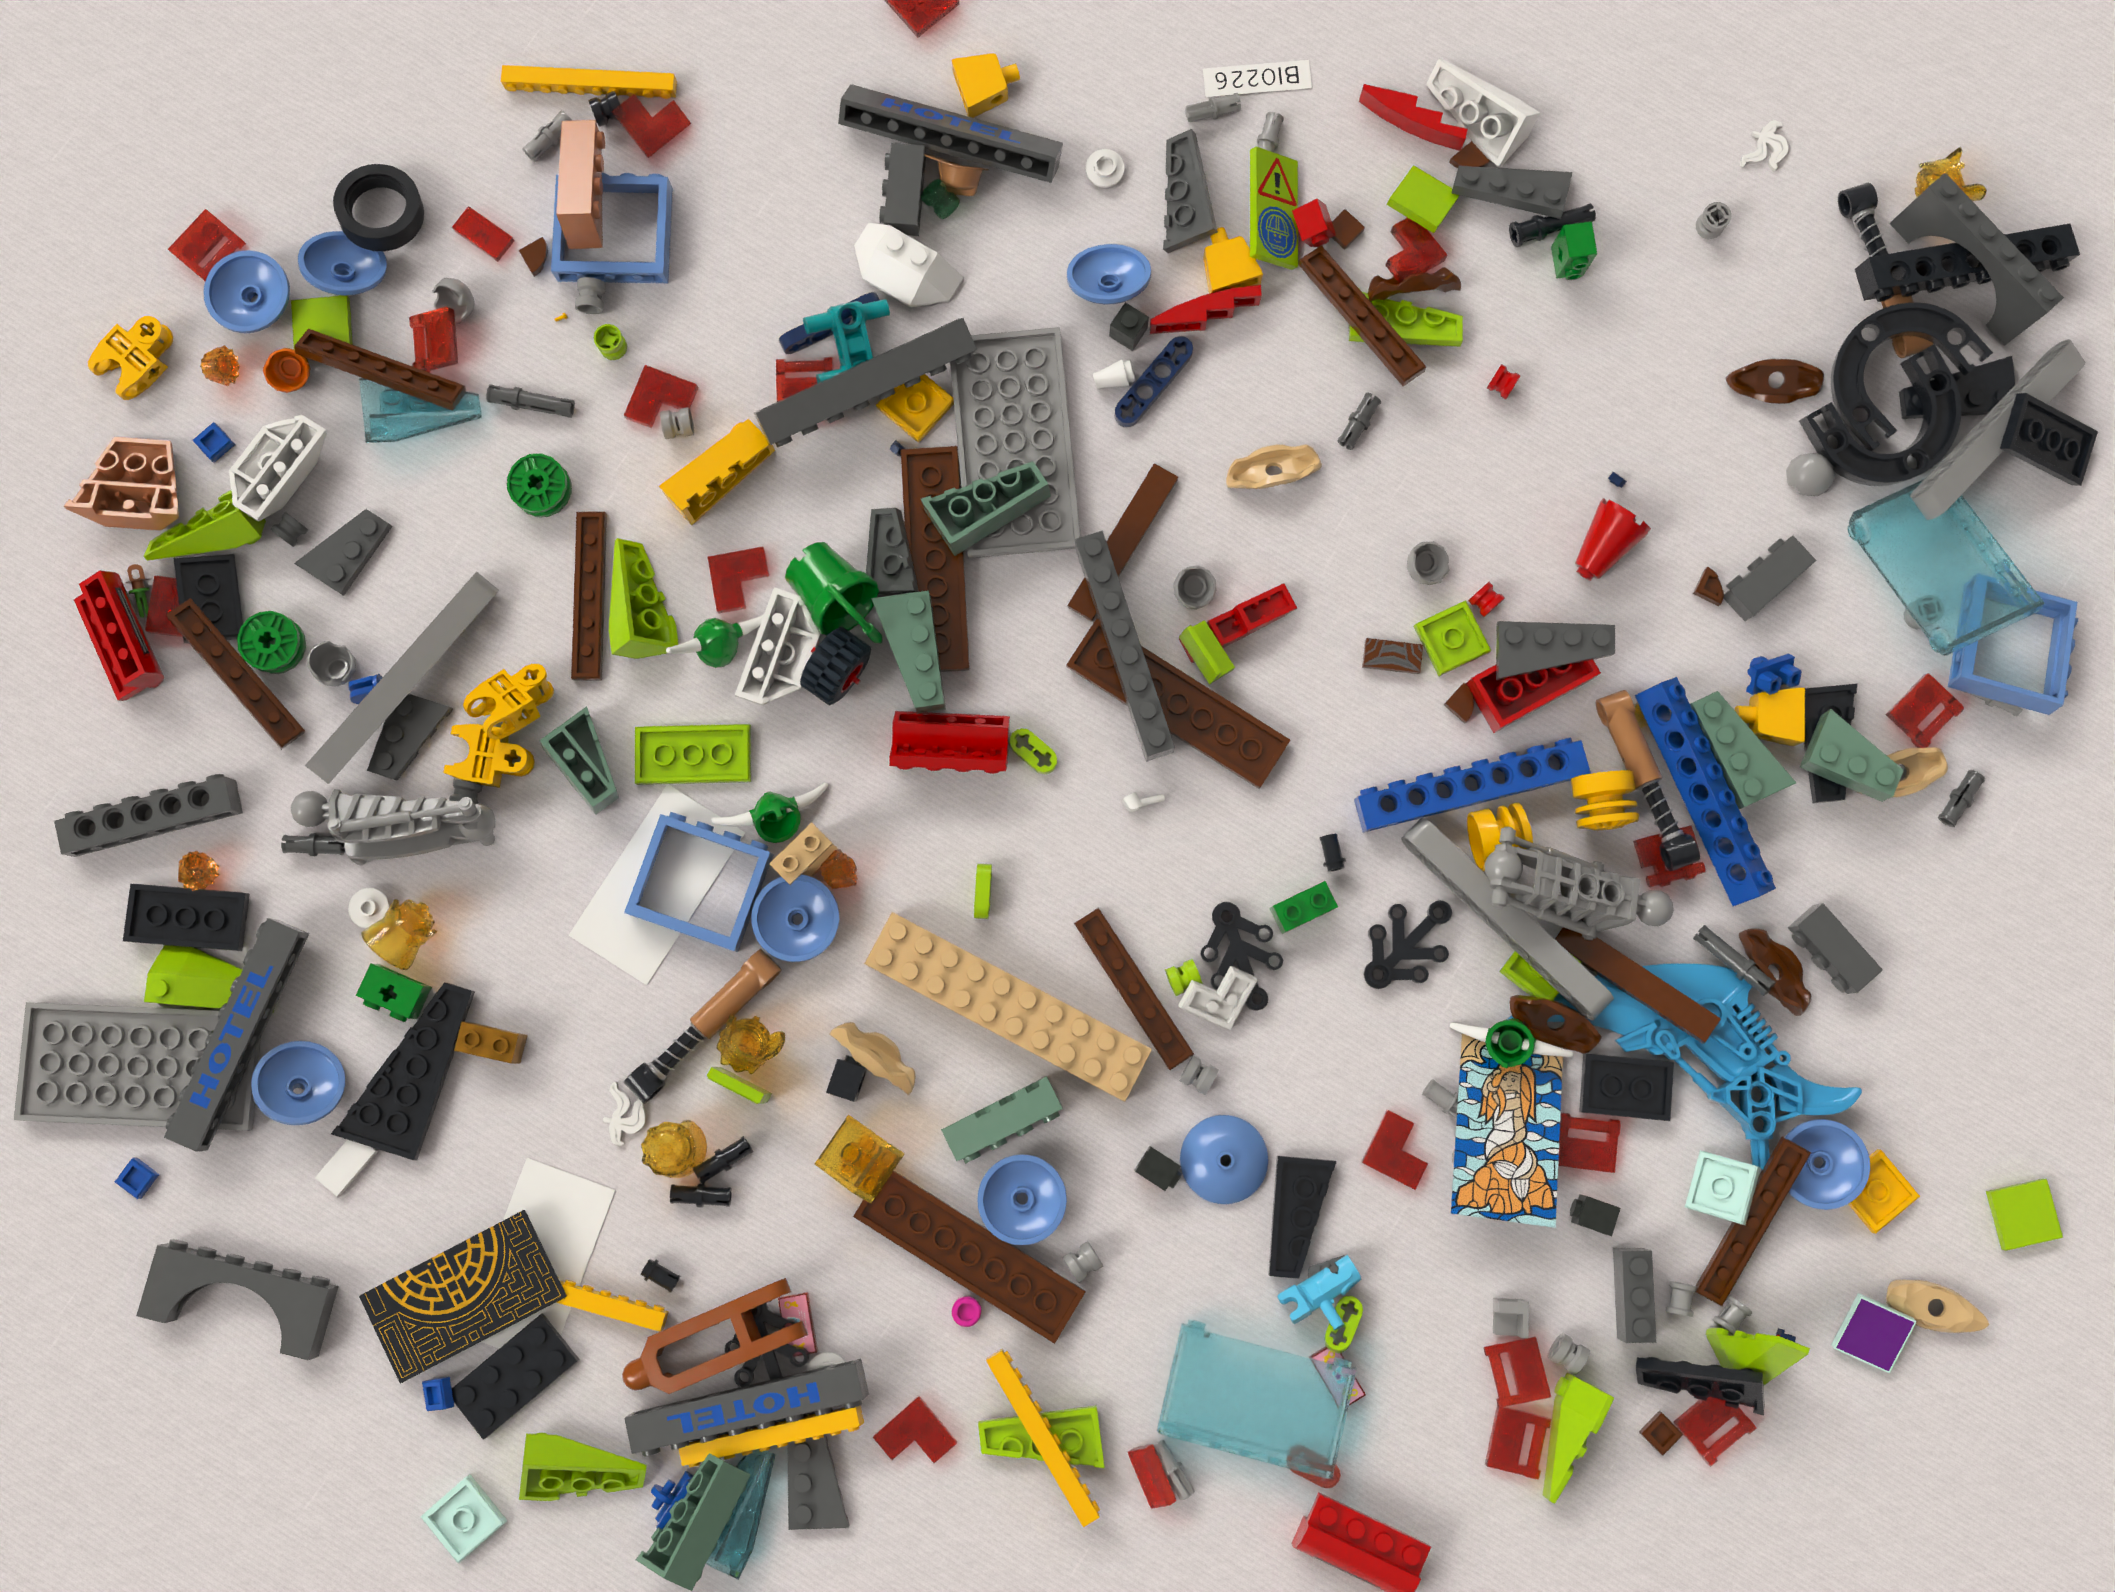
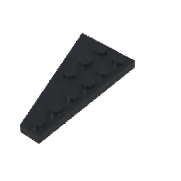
(406, 1088)

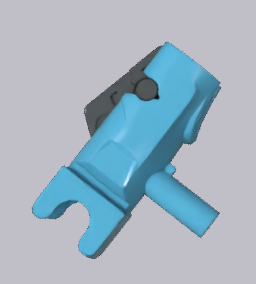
(1322, 1286)

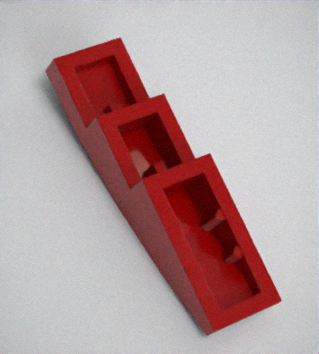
(1402, 112)
(1195, 312)
(1250, 616)

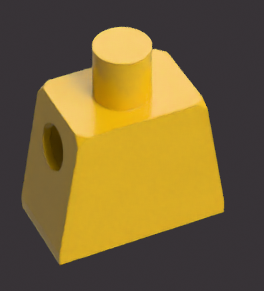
(983, 82)
(1229, 263)
(1776, 716)

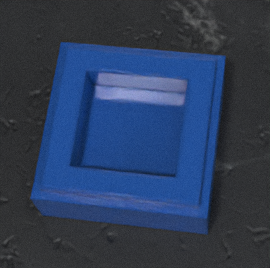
(213, 442)
(136, 1178)
(438, 1394)

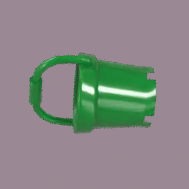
(833, 590)

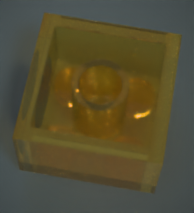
(859, 1159)

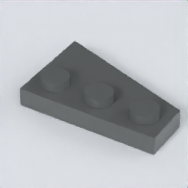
(346, 552)
(889, 553)
(405, 734)

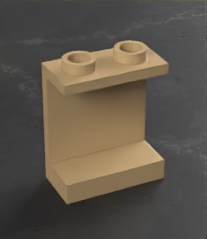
(803, 854)

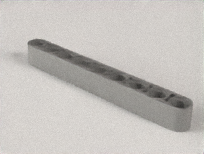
(1983, 442)
(401, 678)
(1510, 923)

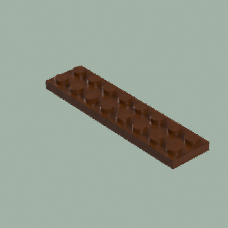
(936, 568)
(1190, 710)
(972, 1256)

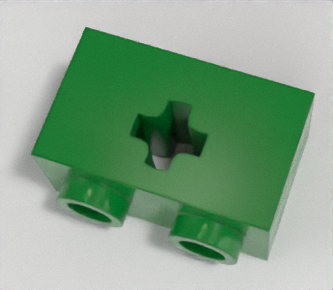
(1574, 250)
(1303, 907)
(410, 992)

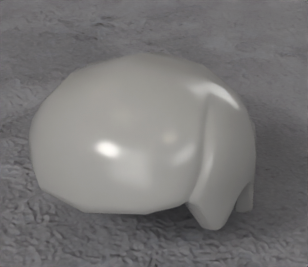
(455, 295)
(1810, 474)
(1428, 563)
(1194, 587)
(331, 664)

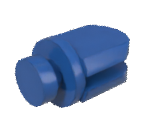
(361, 687)

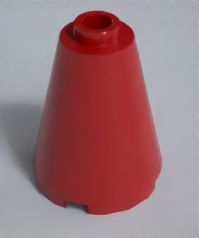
(1608, 539)

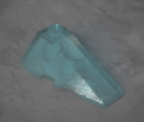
(399, 416)
(740, 1532)

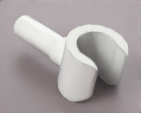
(1133, 803)

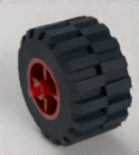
(835, 665)

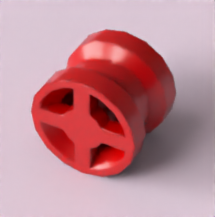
(1503, 381)
(1486, 599)

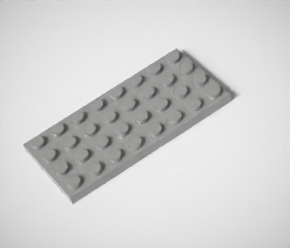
(1015, 413)
(116, 1065)

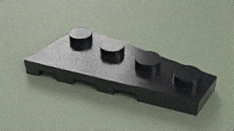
(1978, 389)
(1817, 702)
(1296, 1209)
(1704, 1381)

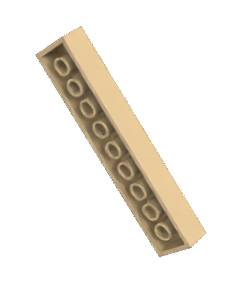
(1008, 1006)

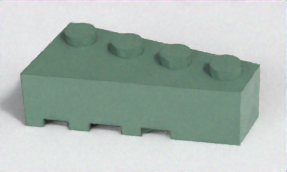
(986, 505)
(913, 640)
(1745, 761)
(1002, 1119)
(695, 1523)

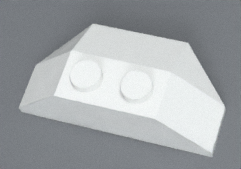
(905, 267)
(275, 465)
(779, 650)

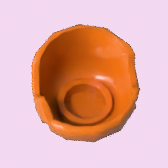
(286, 370)

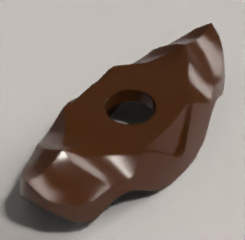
(1441, 280)
(1799, 380)
(1765, 952)
(1574, 1034)

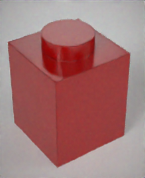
(1314, 223)

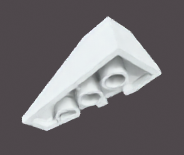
(1492, 116)

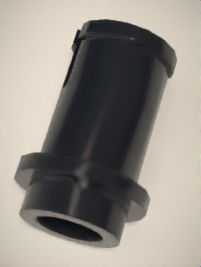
(1332, 853)
(660, 1275)

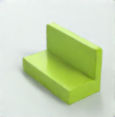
(1206, 651)

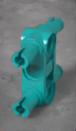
(850, 339)

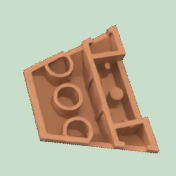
(130, 486)

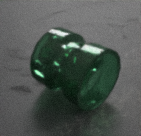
(940, 199)

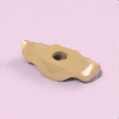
(1293, 461)
(1922, 768)
(876, 1054)
(1913, 1300)

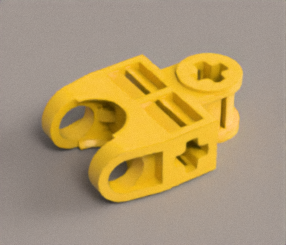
(144, 344)
(510, 700)
(488, 757)

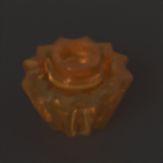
(220, 365)
(197, 870)
(839, 870)

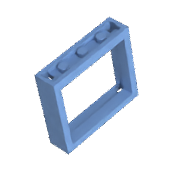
(621, 271)
(2057, 672)
(727, 839)

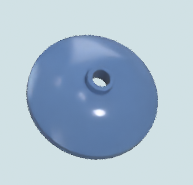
(339, 265)
(1108, 274)
(235, 282)
(775, 912)
(298, 1066)
(1202, 1155)
(1843, 1168)
(1015, 1221)

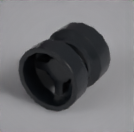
(603, 108)

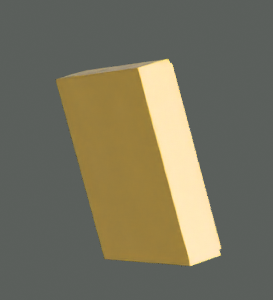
(917, 407)
(1884, 1194)

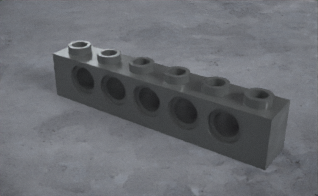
(74, 828)

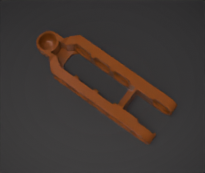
(647, 1370)

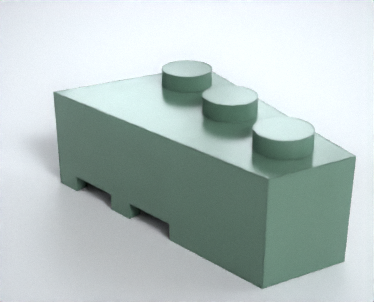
(581, 760)

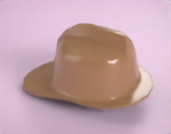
(958, 178)

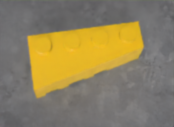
(716, 471)

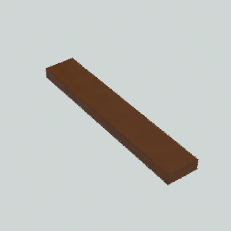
(1362, 315)
(380, 369)
(1129, 531)
(589, 596)
(235, 673)
(1640, 984)
(1134, 989)
(1741, 1239)

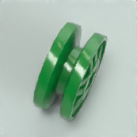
(551, 496)
(266, 627)

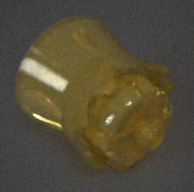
(1951, 166)
(400, 933)
(748, 1044)
(674, 1148)

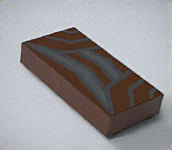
(1392, 656)

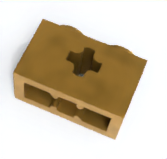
(490, 1042)

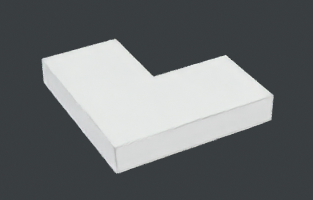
(1223, 1004)

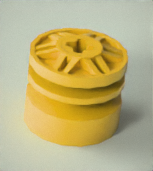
(1605, 799)
(1485, 829)

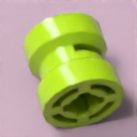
(606, 336)
(1181, 977)

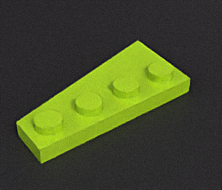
(1418, 324)
(1075, 1427)

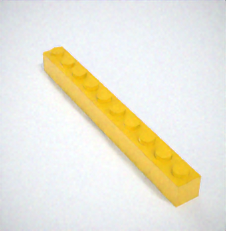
(588, 81)
(614, 1307)
(779, 1435)
(1041, 1435)

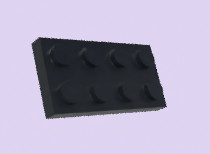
(2048, 439)
(186, 917)
(513, 1376)

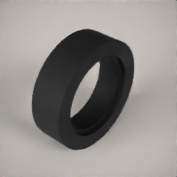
(372, 177)

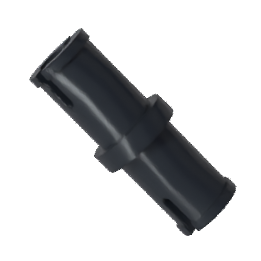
(722, 1160)
(700, 1195)

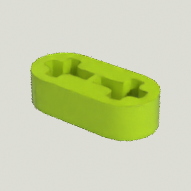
(1037, 745)
(982, 891)
(1350, 1327)

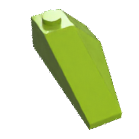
(207, 531)
(637, 612)
(190, 978)
(1755, 1352)
(1576, 1413)
(564, 1466)

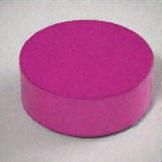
(966, 1311)

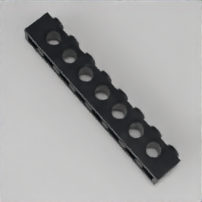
(1955, 266)

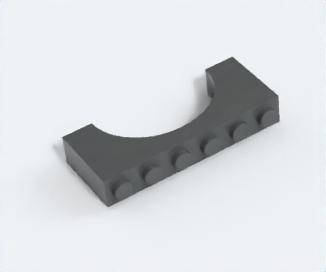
(2020, 288)
(297, 1301)

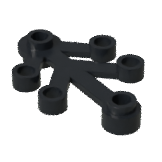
(1403, 948)
(1239, 949)
(770, 1360)

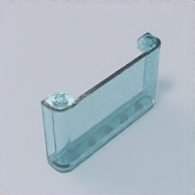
(1944, 569)
(1256, 1401)

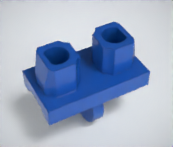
(1772, 673)
(664, 1495)

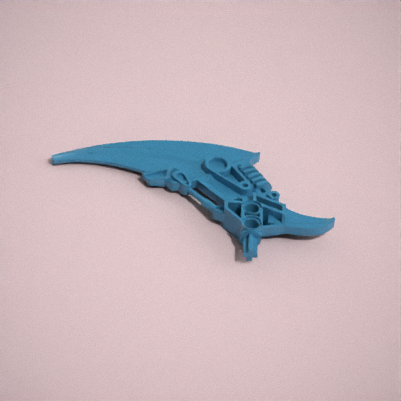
(1729, 1052)

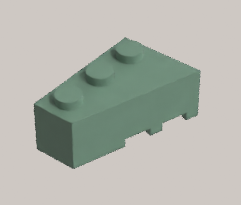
(1850, 759)

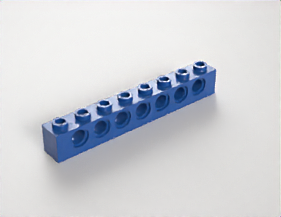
(1572, 764)
(1705, 805)

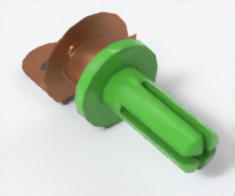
(138, 588)

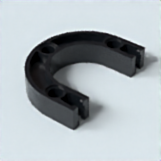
(1890, 322)
(1938, 430)

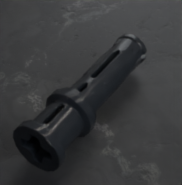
(1539, 227)

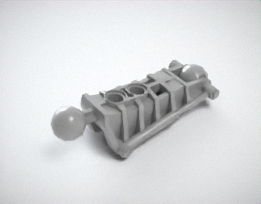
(394, 827)
(1557, 869)

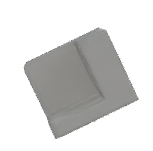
(1511, 1317)

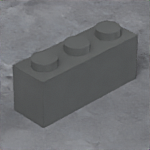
(903, 187)
(1768, 577)
(1834, 949)
(1634, 1295)

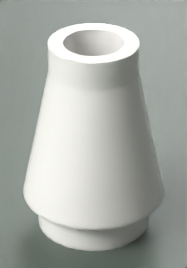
(1116, 375)

